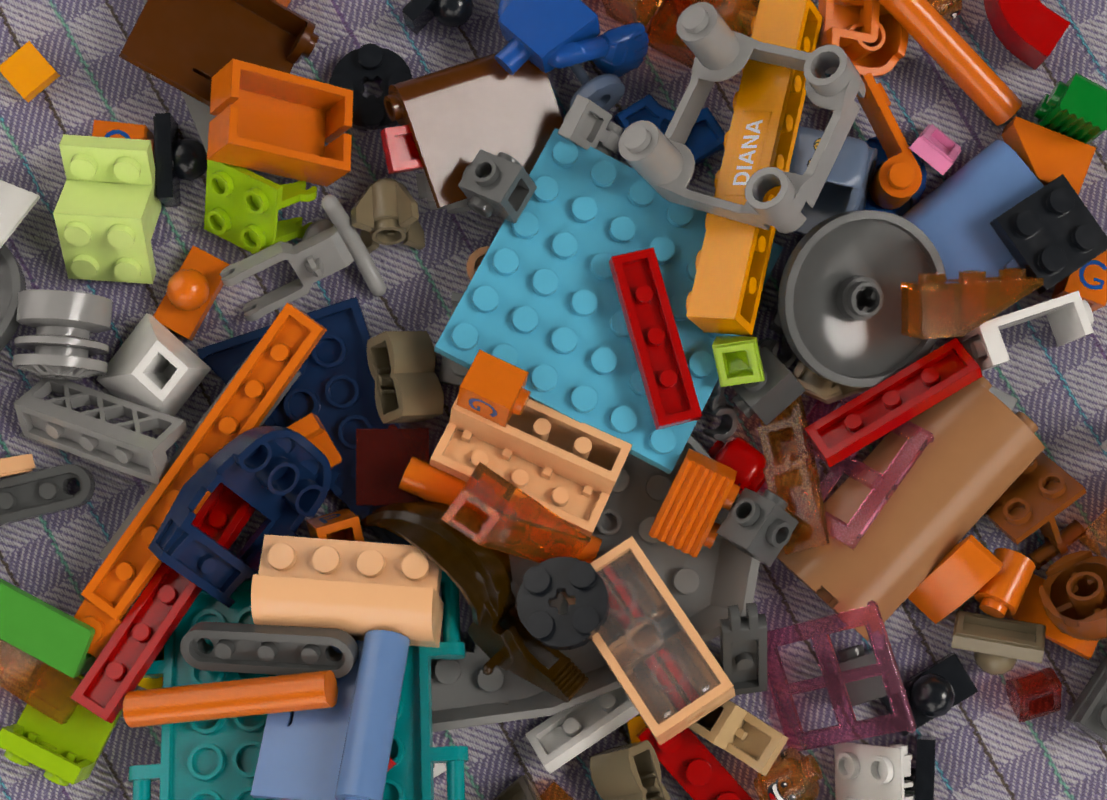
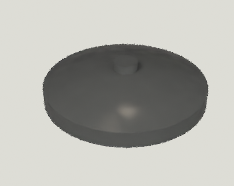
(845, 296)

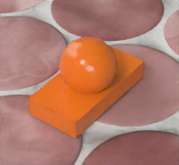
(191, 293)

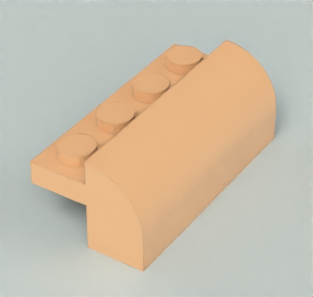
(542, 454)
(348, 588)

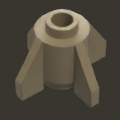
(387, 216)

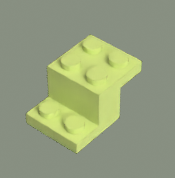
(107, 209)

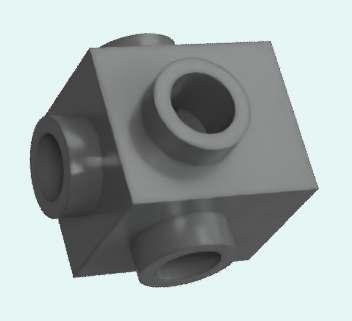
(497, 186)
(758, 525)

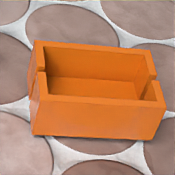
(280, 123)

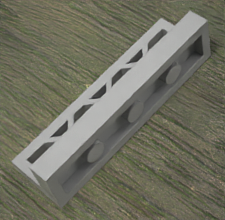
(89, 433)

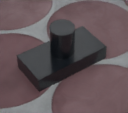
(924, 772)

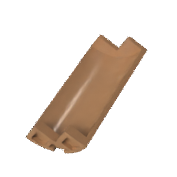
(952, 484)

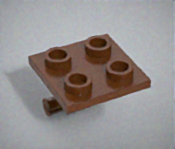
(1033, 504)

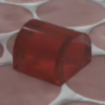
(1034, 694)

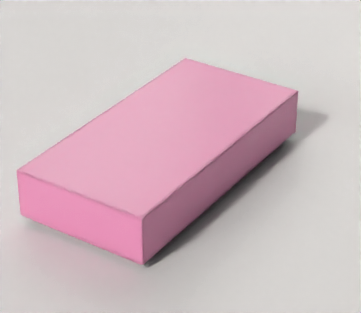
(936, 149)

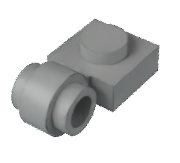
(591, 126)

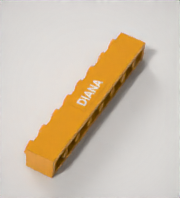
(760, 136)

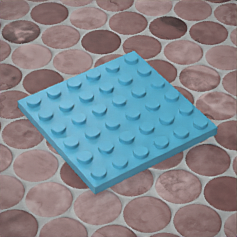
(553, 305)

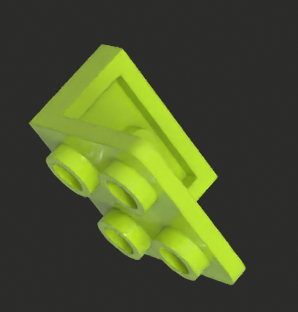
(63, 750)

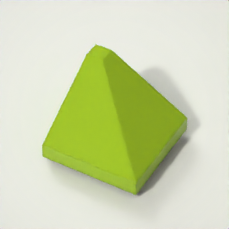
(737, 360)

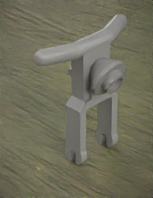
(324, 250)

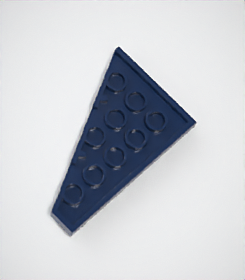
(331, 385)

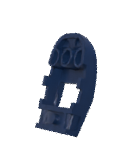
(269, 470)

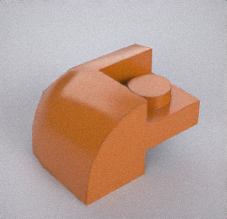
(864, 32)

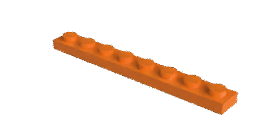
(236, 411)

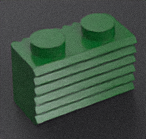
(1075, 109)

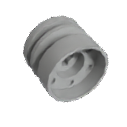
(62, 333)

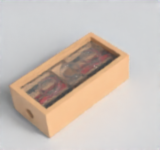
(655, 646)

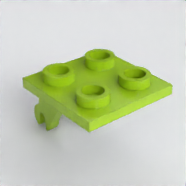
(246, 207)

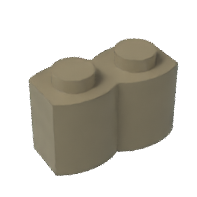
(405, 376)
(628, 773)

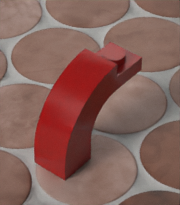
(1026, 28)

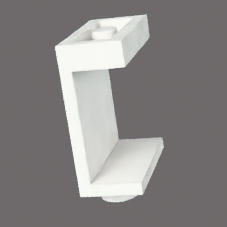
(1067, 316)

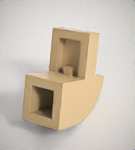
(742, 736)

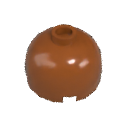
(1077, 595)

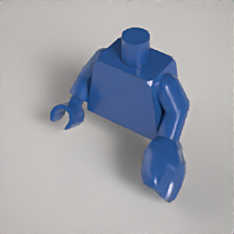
(565, 35)

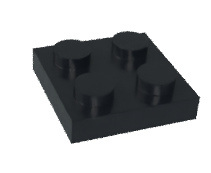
(1051, 233)

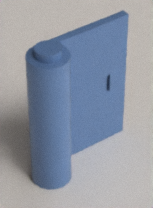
(961, 208)
(340, 748)

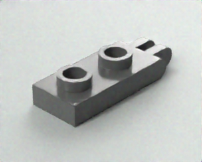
(744, 649)

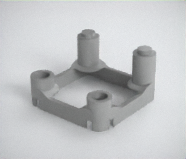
(718, 57)

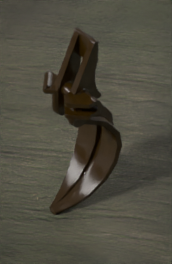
(485, 583)

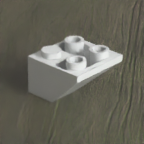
(154, 369)

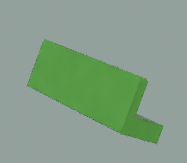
(44, 631)

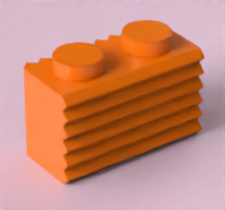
(694, 503)

